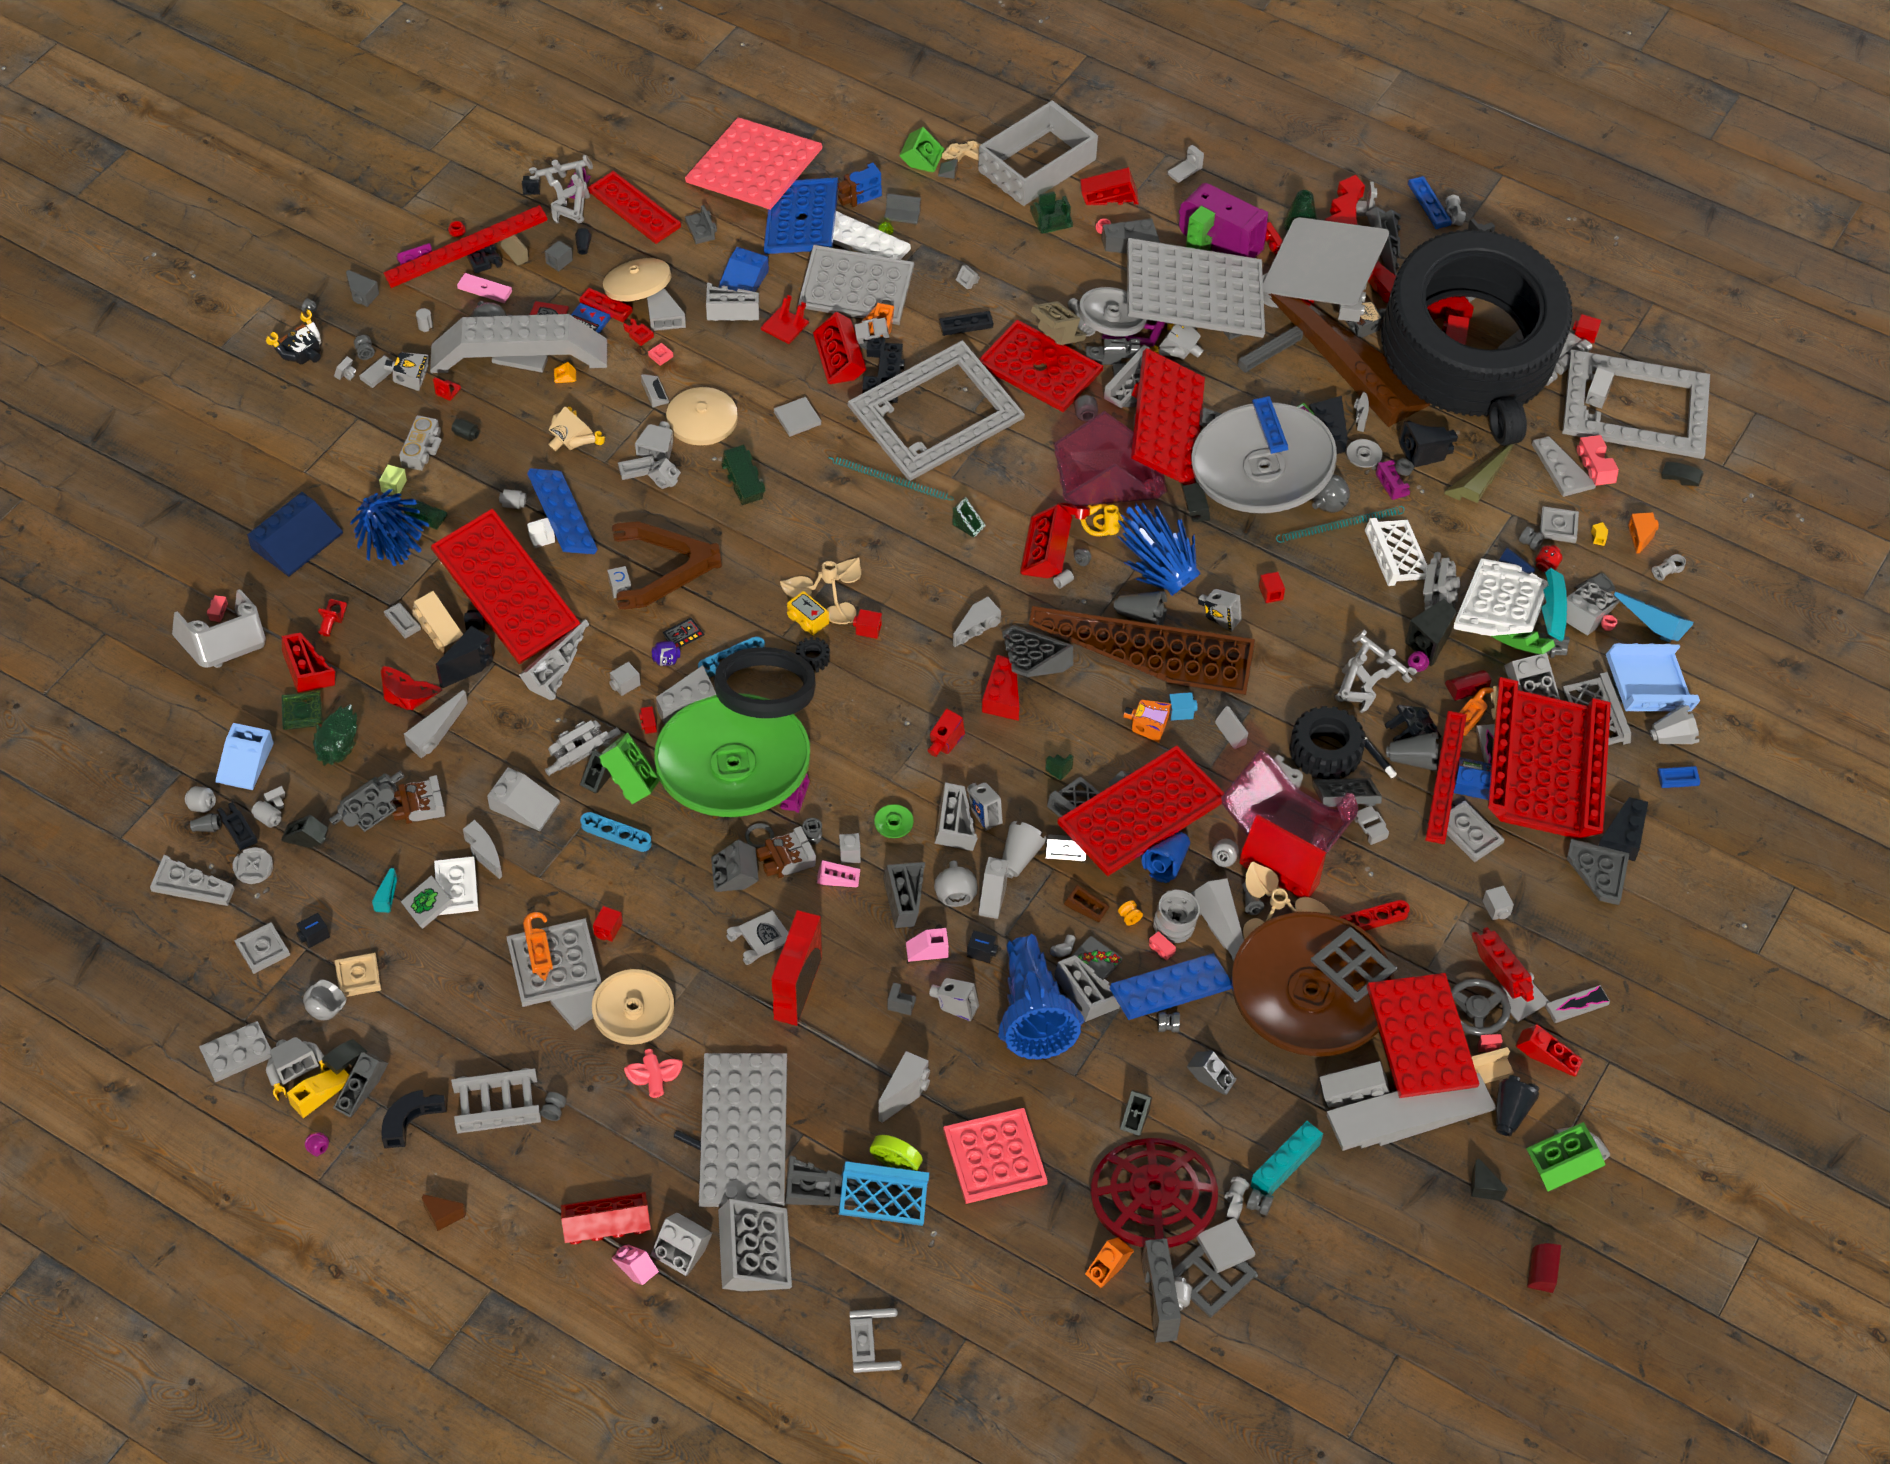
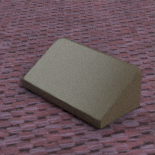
(515, 249)

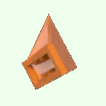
(881, 311)

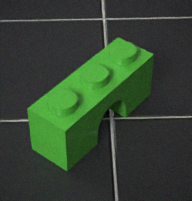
(1199, 224)

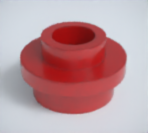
(456, 229)

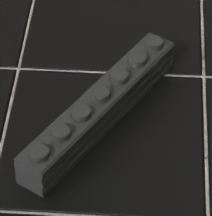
(1270, 349)

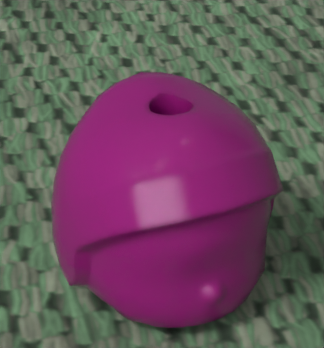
(1418, 661)
(316, 1143)

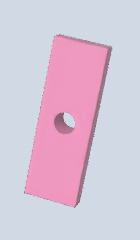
(484, 288)

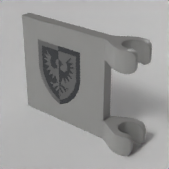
(762, 934)

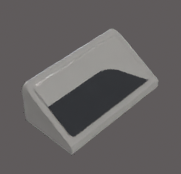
(654, 390)

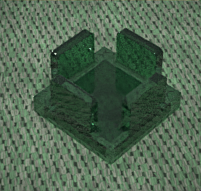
(1051, 214)

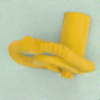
(1110, 518)

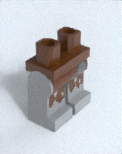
(419, 801)
(787, 854)

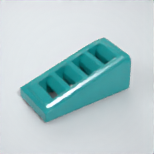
(384, 896)

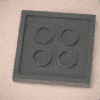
(1333, 790)

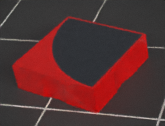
(797, 968)

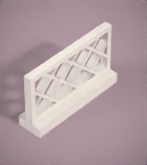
(1384, 552)

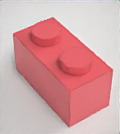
(217, 608)
(1162, 946)

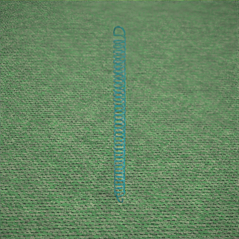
(889, 478)
(1340, 524)

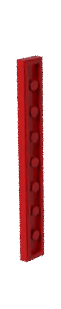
(1446, 777)

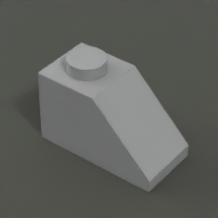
(1600, 387)

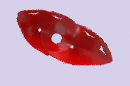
(405, 693)

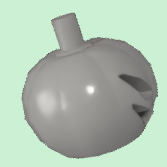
(955, 884)

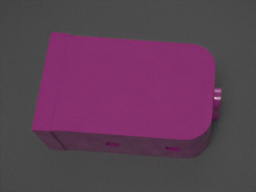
(1237, 224)

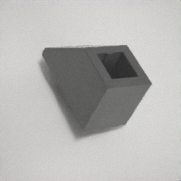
(1211, 1071)

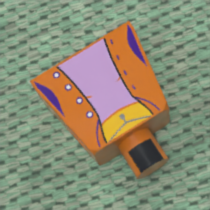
(1149, 718)

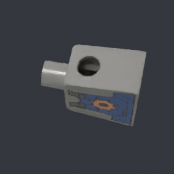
(983, 798)

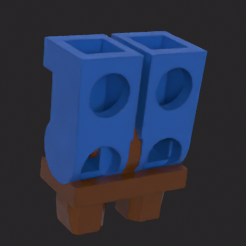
(860, 186)

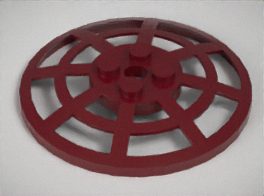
(1154, 1199)

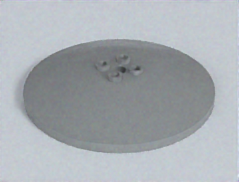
(1233, 449)

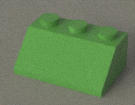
(629, 768)
(1566, 1156)

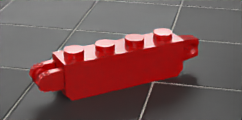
(1504, 964)

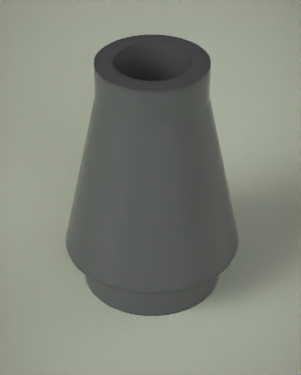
(207, 823)

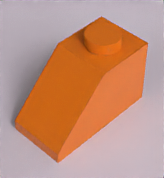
(1642, 529)

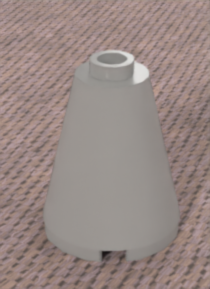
(1021, 846)

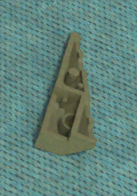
(1476, 482)

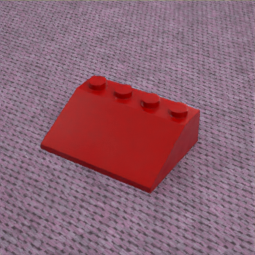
(1290, 857)

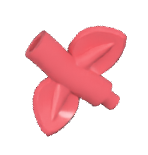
(653, 1072)

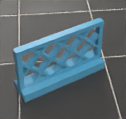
(882, 1175)

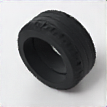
(1507, 421)

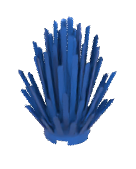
(385, 526)
(1166, 560)

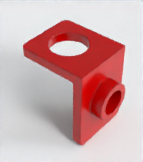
(442, 388)

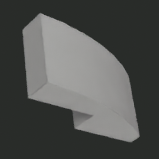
(1362, 407)

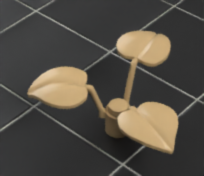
(846, 571)
(1264, 881)

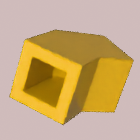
(1599, 533)

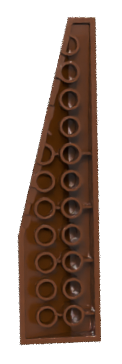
(1354, 360)
(1158, 650)

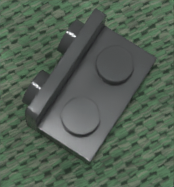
(701, 226)

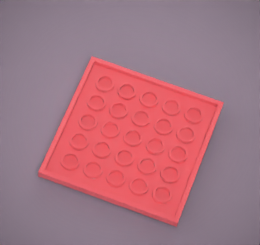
(754, 163)

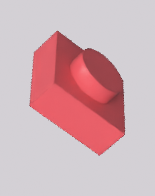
(660, 354)
(1489, 1043)

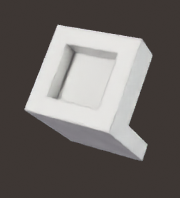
(541, 533)

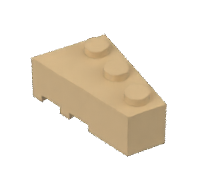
(436, 621)

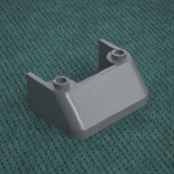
(224, 640)

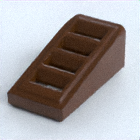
(1077, 906)

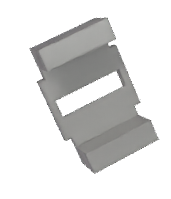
(880, 328)
(1377, 831)

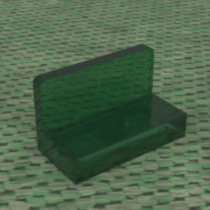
(428, 514)

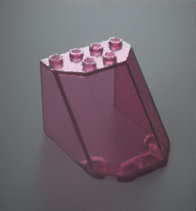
(1099, 467)

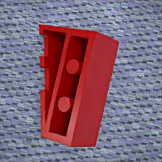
(305, 665)

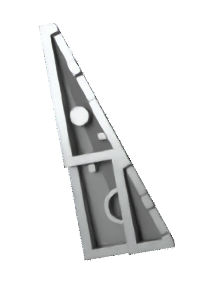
(547, 671)

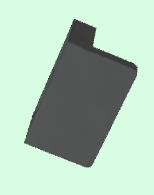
(902, 208)

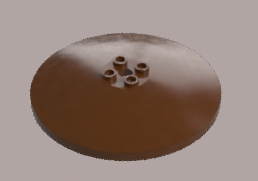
(1277, 969)

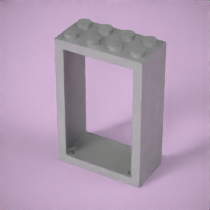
(1023, 133)

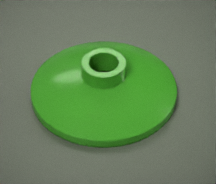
(893, 815)

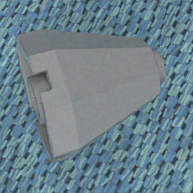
(1676, 727)

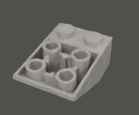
(1588, 607)
(1533, 675)

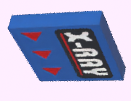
(591, 317)

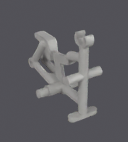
(579, 188)
(1355, 667)

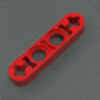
(1374, 920)

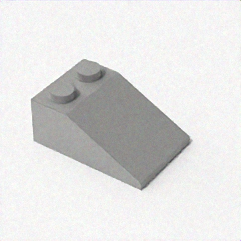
(522, 799)
(904, 1086)

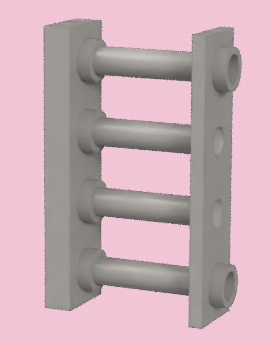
(501, 1118)

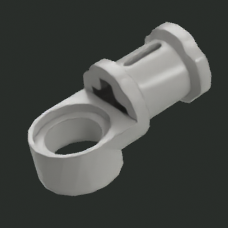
(1454, 210)
(1668, 566)
(1235, 1196)

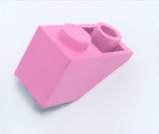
(928, 945)
(635, 1263)

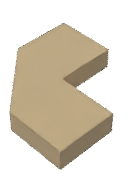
(957, 151)

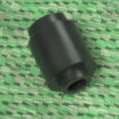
(465, 429)

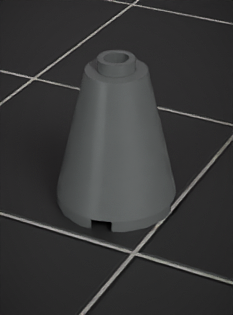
(1143, 607)
(1416, 751)

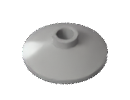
(1364, 453)

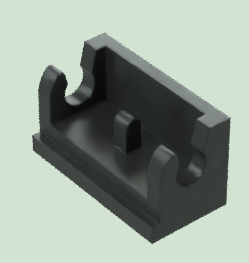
(1196, 502)

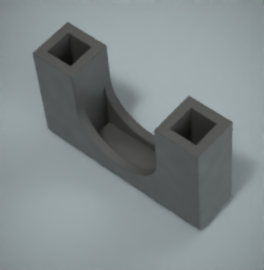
(1158, 1271)

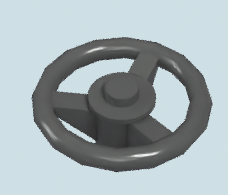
(1478, 1006)

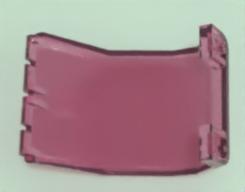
(1269, 793)

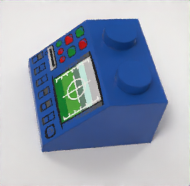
(1473, 778)

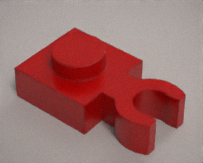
(640, 333)

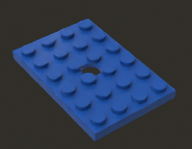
(812, 197)

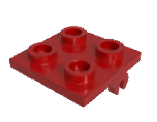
(784, 324)

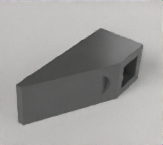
(360, 1083)

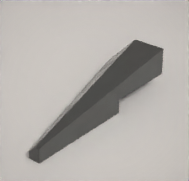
(1389, 221)
(817, 1187)

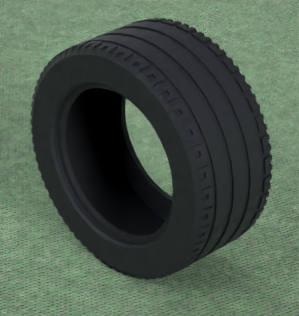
(1488, 269)

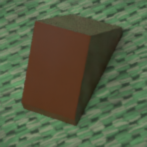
(443, 1211)

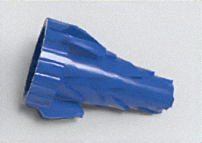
(1038, 1018)

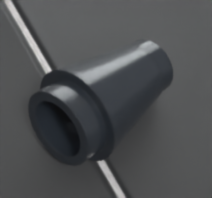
(583, 240)

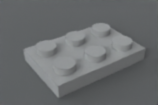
(236, 1051)

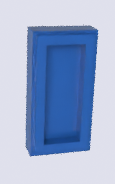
(1678, 777)

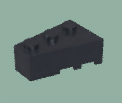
(1332, 415)
(1627, 828)

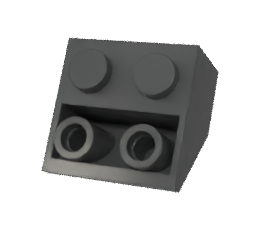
(735, 867)

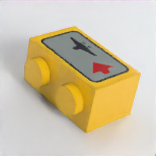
(807, 613)

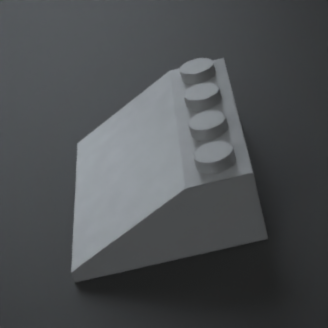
(754, 1246)

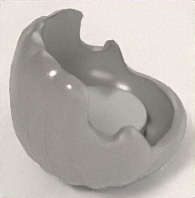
(324, 1000)

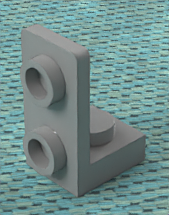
(1188, 167)
(1364, 206)

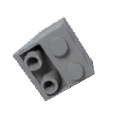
(680, 1243)

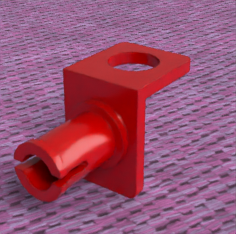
(330, 617)

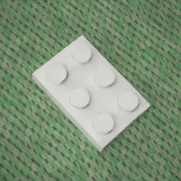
(459, 882)

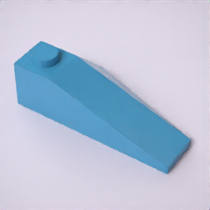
(1661, 622)

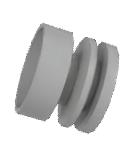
(1176, 915)

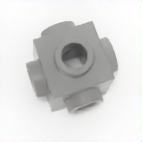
(664, 473)

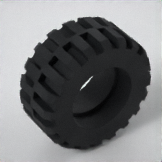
(1333, 724)

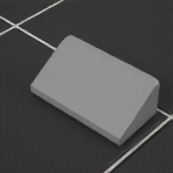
(1232, 728)

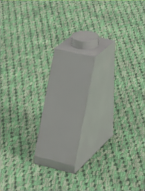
(664, 312)
(993, 887)

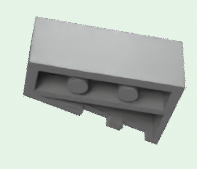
(731, 304)
(685, 692)

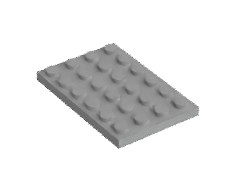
(855, 282)

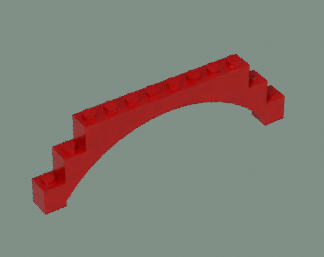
(1381, 279)

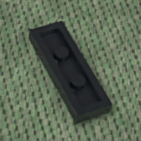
(966, 323)

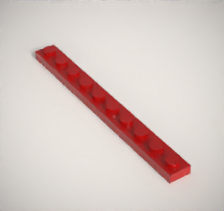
(465, 246)

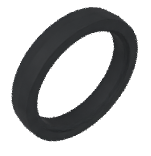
(768, 657)

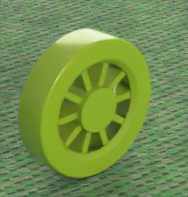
(895, 1153)

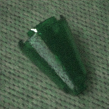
(1302, 206)

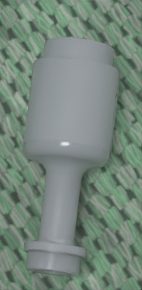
(1073, 304)

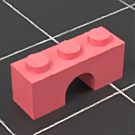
(1592, 453)

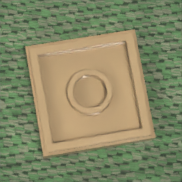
(358, 974)

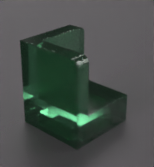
(1059, 766)

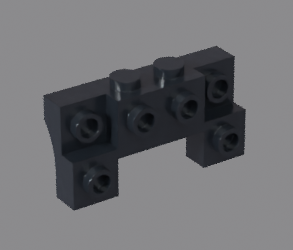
(889, 364)

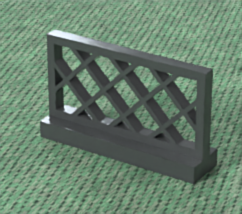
(1062, 806)

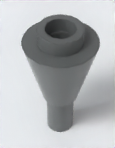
(1252, 904)

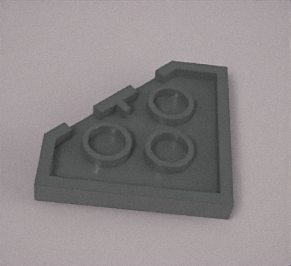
(1600, 869)

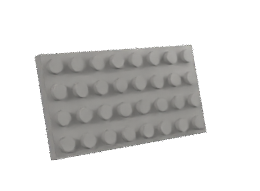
(743, 1129)

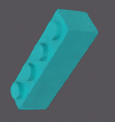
(1287, 1159)

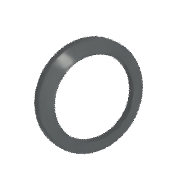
(755, 826)

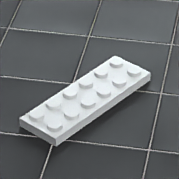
(866, 239)

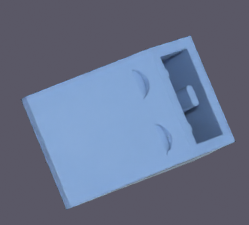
(244, 756)

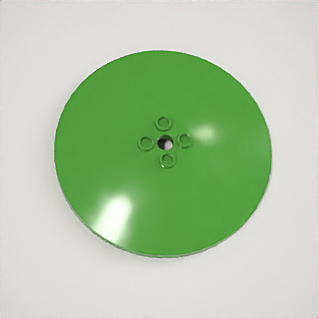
(707, 737)

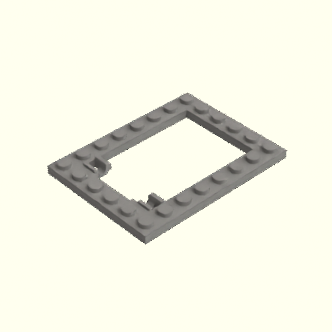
(1582, 424)
(907, 459)

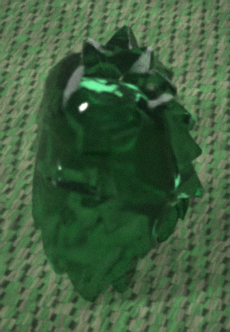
(335, 736)

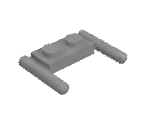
(863, 1340)

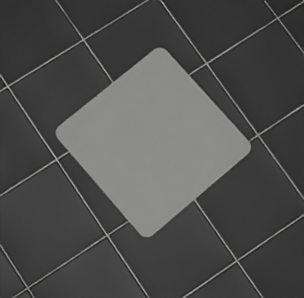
(1325, 261)

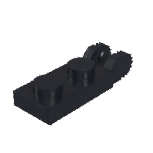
(237, 827)

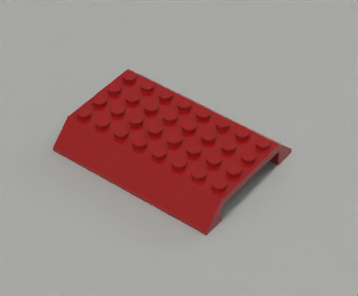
(1549, 762)

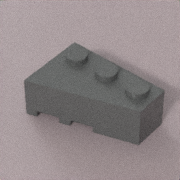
(903, 891)

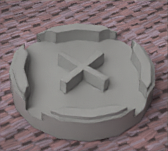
(253, 865)

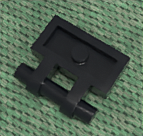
(481, 262)

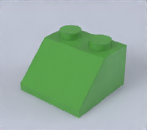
(922, 150)

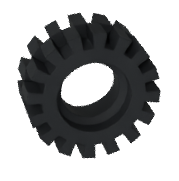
(814, 646)

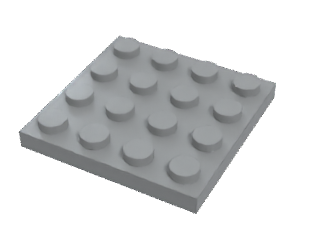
(572, 963)

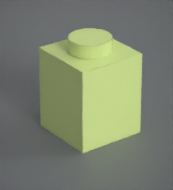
(393, 478)

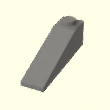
(431, 730)

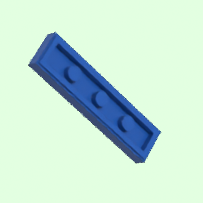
(1429, 202)
(1270, 425)

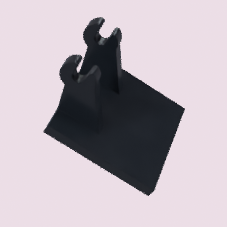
(1416, 718)

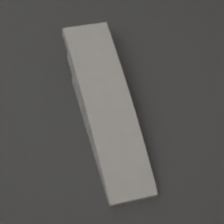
(1395, 1118)

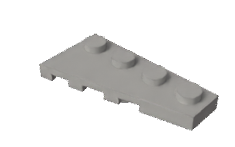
(1563, 470)
(181, 881)

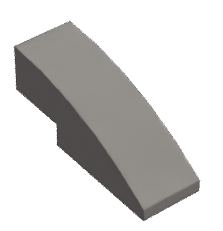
(482, 847)

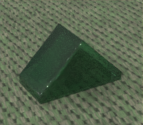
(966, 518)

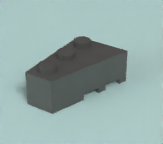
(1117, 234)

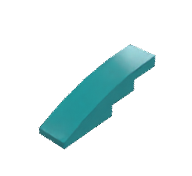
(1556, 607)

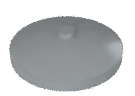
(1106, 312)

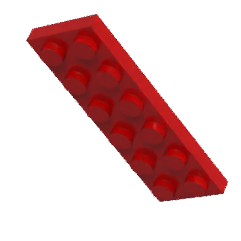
(634, 207)

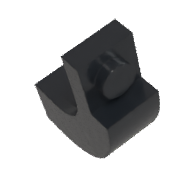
(404, 1111)

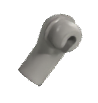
(1063, 949)

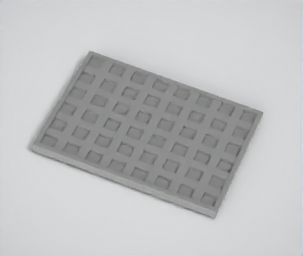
(1195, 288)

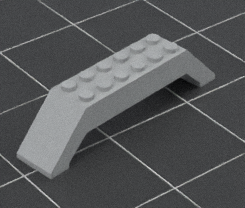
(518, 337)

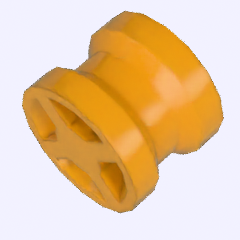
(1130, 913)

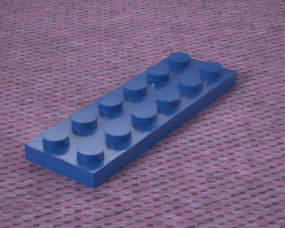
(562, 511)
(1170, 986)

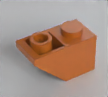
(1109, 1261)

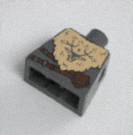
(1369, 322)

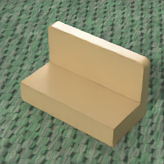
(1493, 1065)

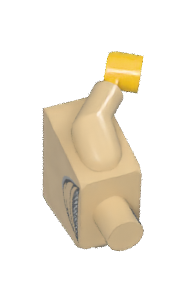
(571, 431)

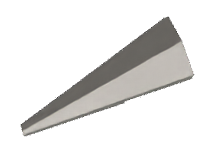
(1220, 913)

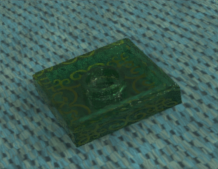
(301, 710)

